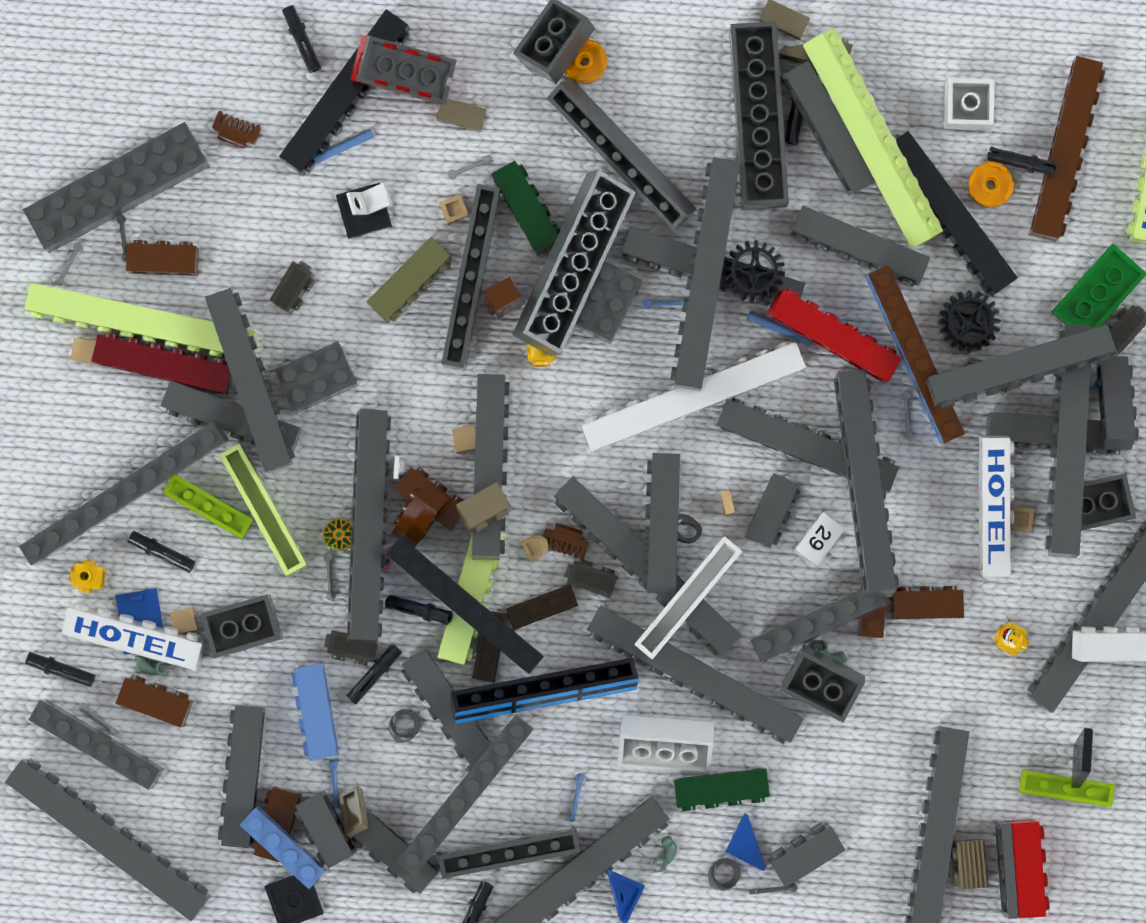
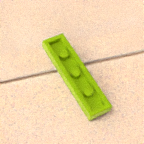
(208, 506)
(1060, 788)

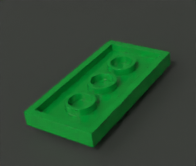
(1100, 290)

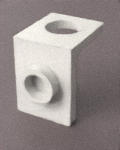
(370, 200)
(398, 468)

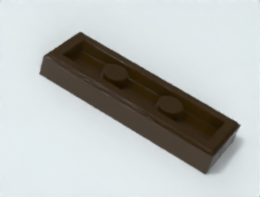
(542, 607)
(487, 657)

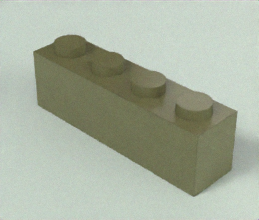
(409, 281)

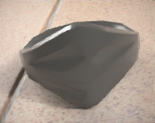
(686, 519)
(392, 726)
(726, 885)

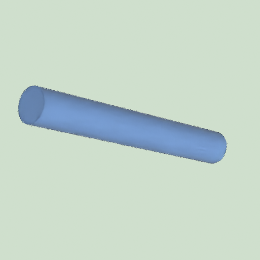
(345, 145)
(777, 327)

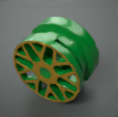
(338, 534)

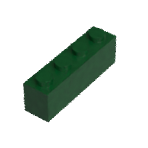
(525, 206)
(721, 788)

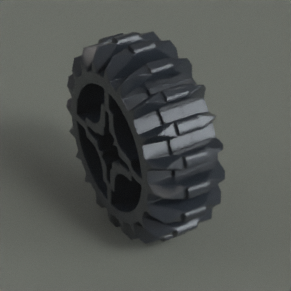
(764, 271)
(978, 326)

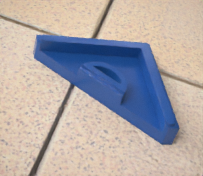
(744, 844)
(625, 894)

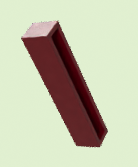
(162, 364)

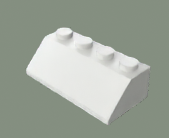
(665, 744)

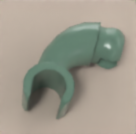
(840, 656)
(146, 668)
(670, 852)

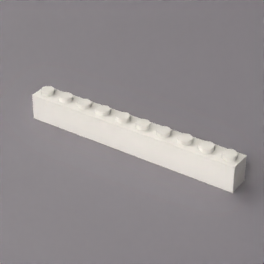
(682, 402)

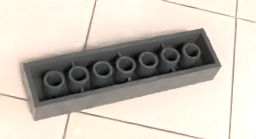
(758, 115)
(116, 187)
(574, 263)

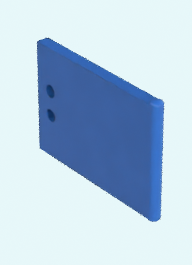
(140, 609)

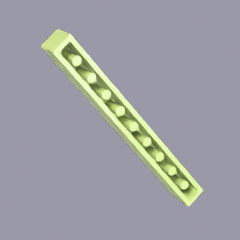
(872, 137)
(124, 318)

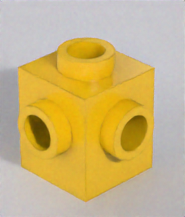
(96, 576)

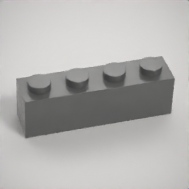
(1116, 403)
(388, 847)

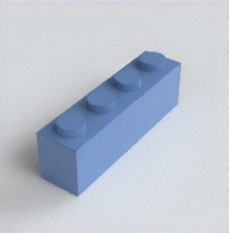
(316, 711)
(283, 847)

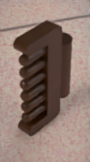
(231, 134)
(569, 536)

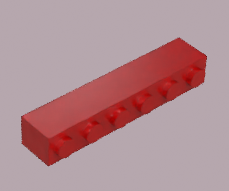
(833, 335)

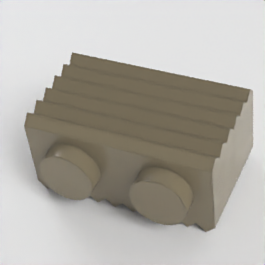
(970, 864)

